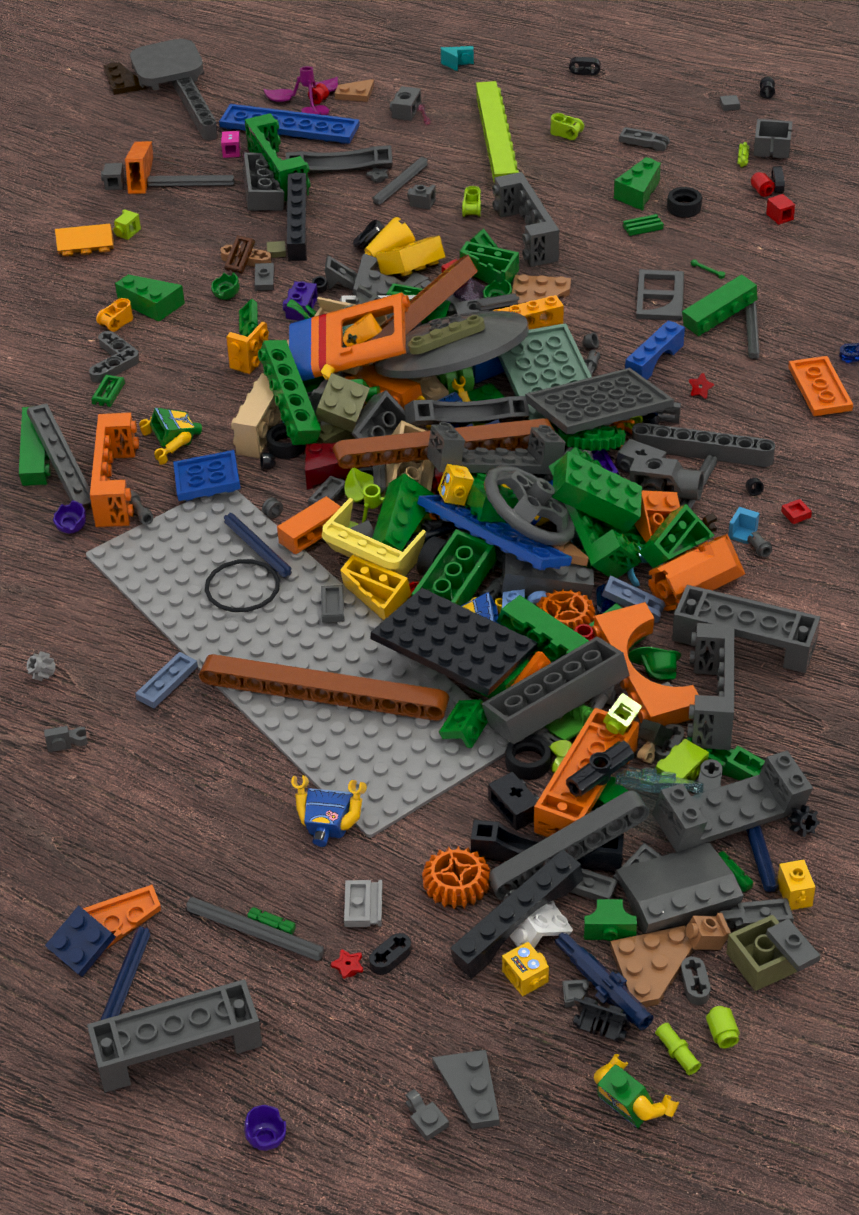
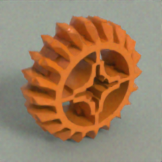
(568, 607)
(456, 877)

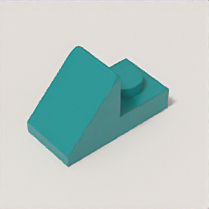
(457, 56)

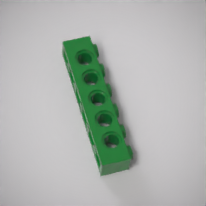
(289, 392)

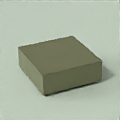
(276, 249)

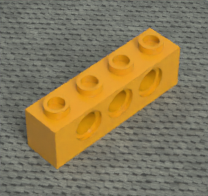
(540, 312)

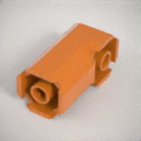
(703, 566)

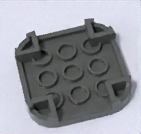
(166, 62)

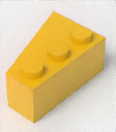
(412, 256)
(375, 586)

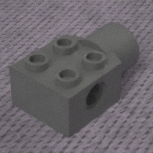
(666, 476)

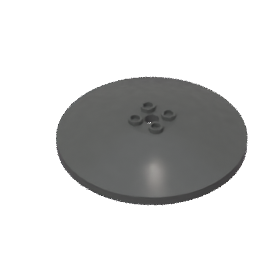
(501, 334)

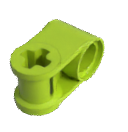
(564, 126)
(472, 201)

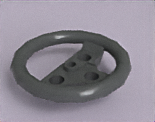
(534, 500)

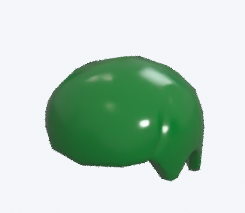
(226, 286)
(497, 289)

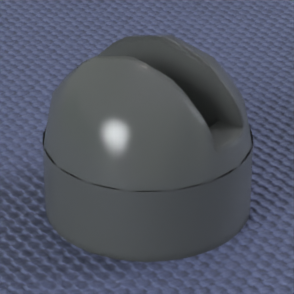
(590, 341)

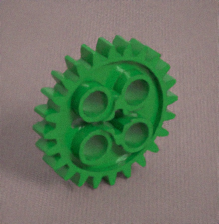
(596, 439)

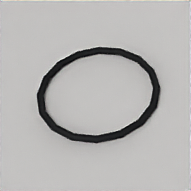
(242, 561)

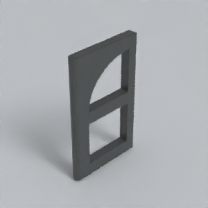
(671, 311)

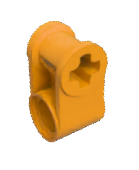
(117, 315)
(364, 329)

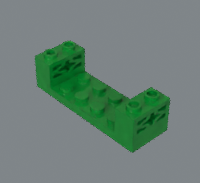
(264, 139)
(609, 552)

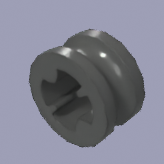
(272, 508)

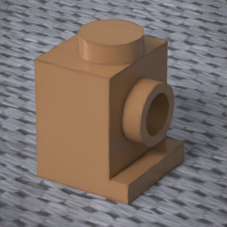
(707, 932)

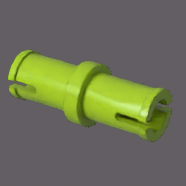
(678, 1048)

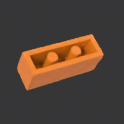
(306, 526)

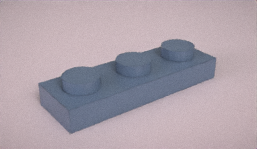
(166, 680)

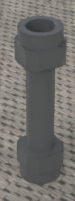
(144, 514)

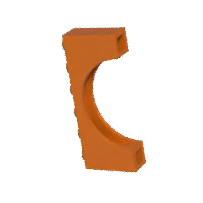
(658, 702)

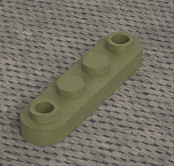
(446, 335)

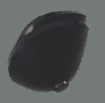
(368, 234)

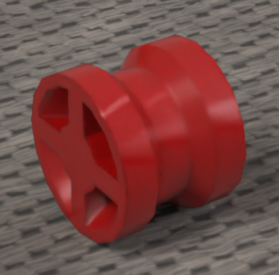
(320, 93)

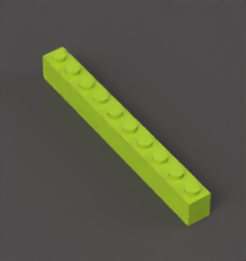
(495, 129)

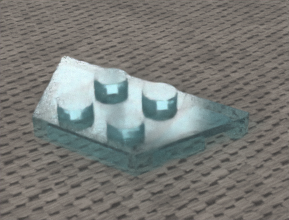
(651, 781)

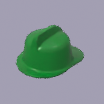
(657, 662)

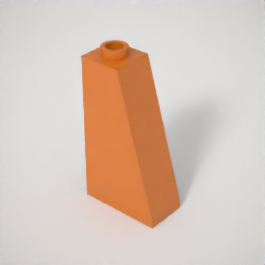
(138, 166)

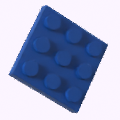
(206, 475)

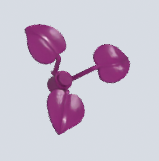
(307, 79)

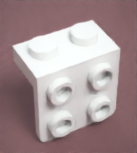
(543, 922)

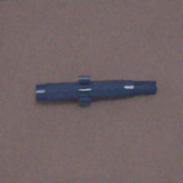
(609, 985)

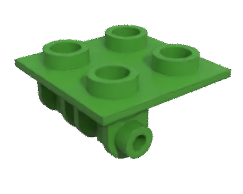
(570, 723)

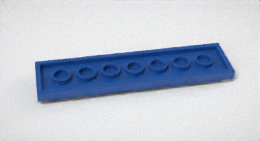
(294, 123)
(497, 534)

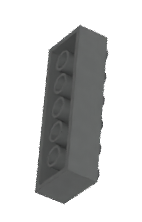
(555, 690)

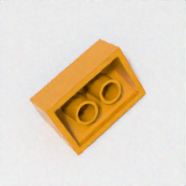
(84, 239)

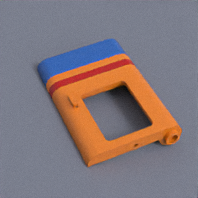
(320, 338)

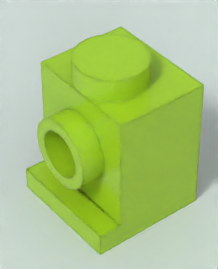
(127, 225)
(621, 714)

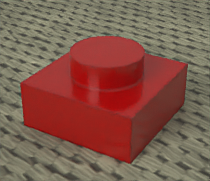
(796, 511)

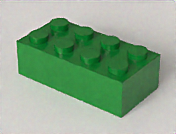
(597, 491)
(459, 568)

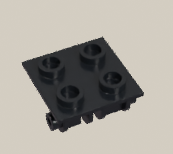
(613, 1015)

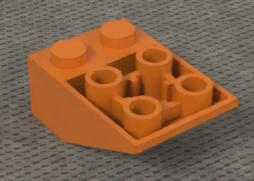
(654, 510)

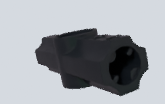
(599, 768)

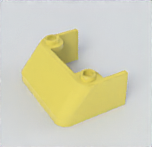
(350, 543)

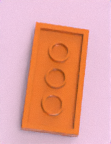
(820, 386)

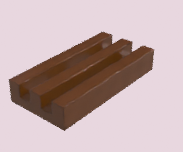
(249, 242)

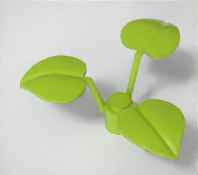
(362, 486)

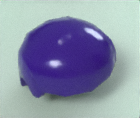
(70, 517)
(264, 1127)

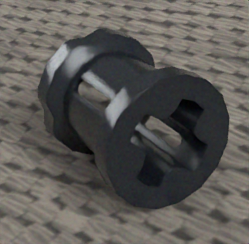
(767, 87)

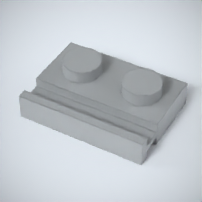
(363, 903)

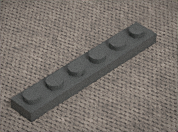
(60, 454)

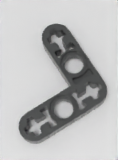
(124, 357)

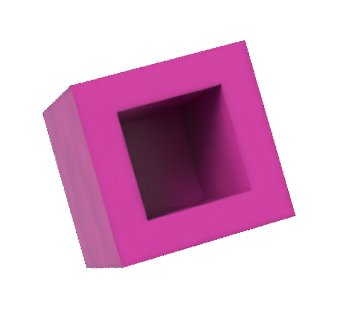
(230, 144)

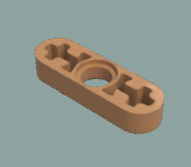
(256, 256)

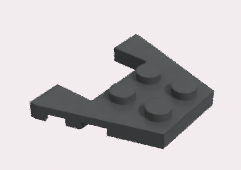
(377, 282)

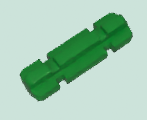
(745, 882)
(271, 920)

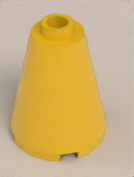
(390, 237)

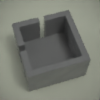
(772, 138)

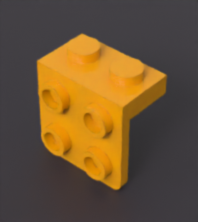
(244, 350)

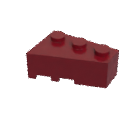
(321, 464)

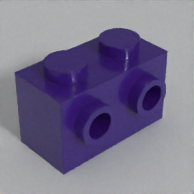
(302, 293)

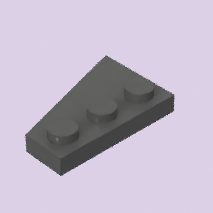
(471, 1085)

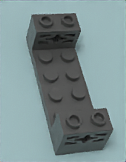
(541, 235)
(447, 447)
(751, 620)
(719, 709)
(733, 807)
(173, 1028)

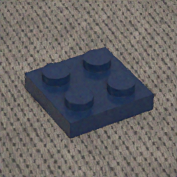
(80, 941)

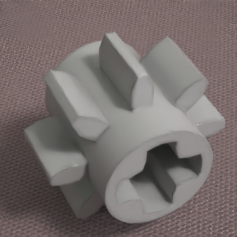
(41, 666)

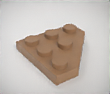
(540, 287)
(651, 962)

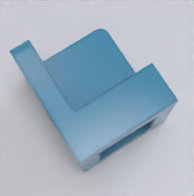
(743, 524)

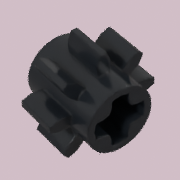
(802, 827)

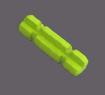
(743, 154)

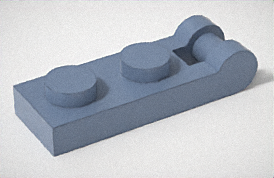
(629, 595)

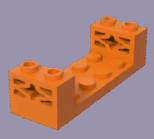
(111, 497)
(557, 805)

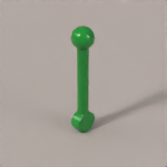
(721, 274)

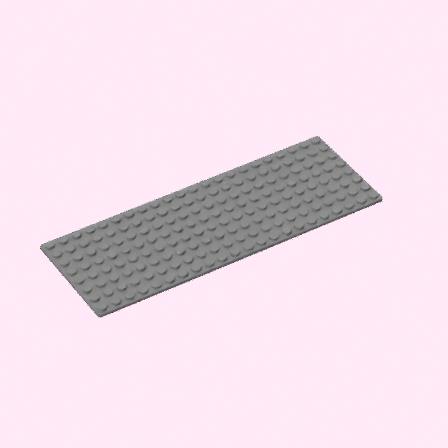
(396, 756)

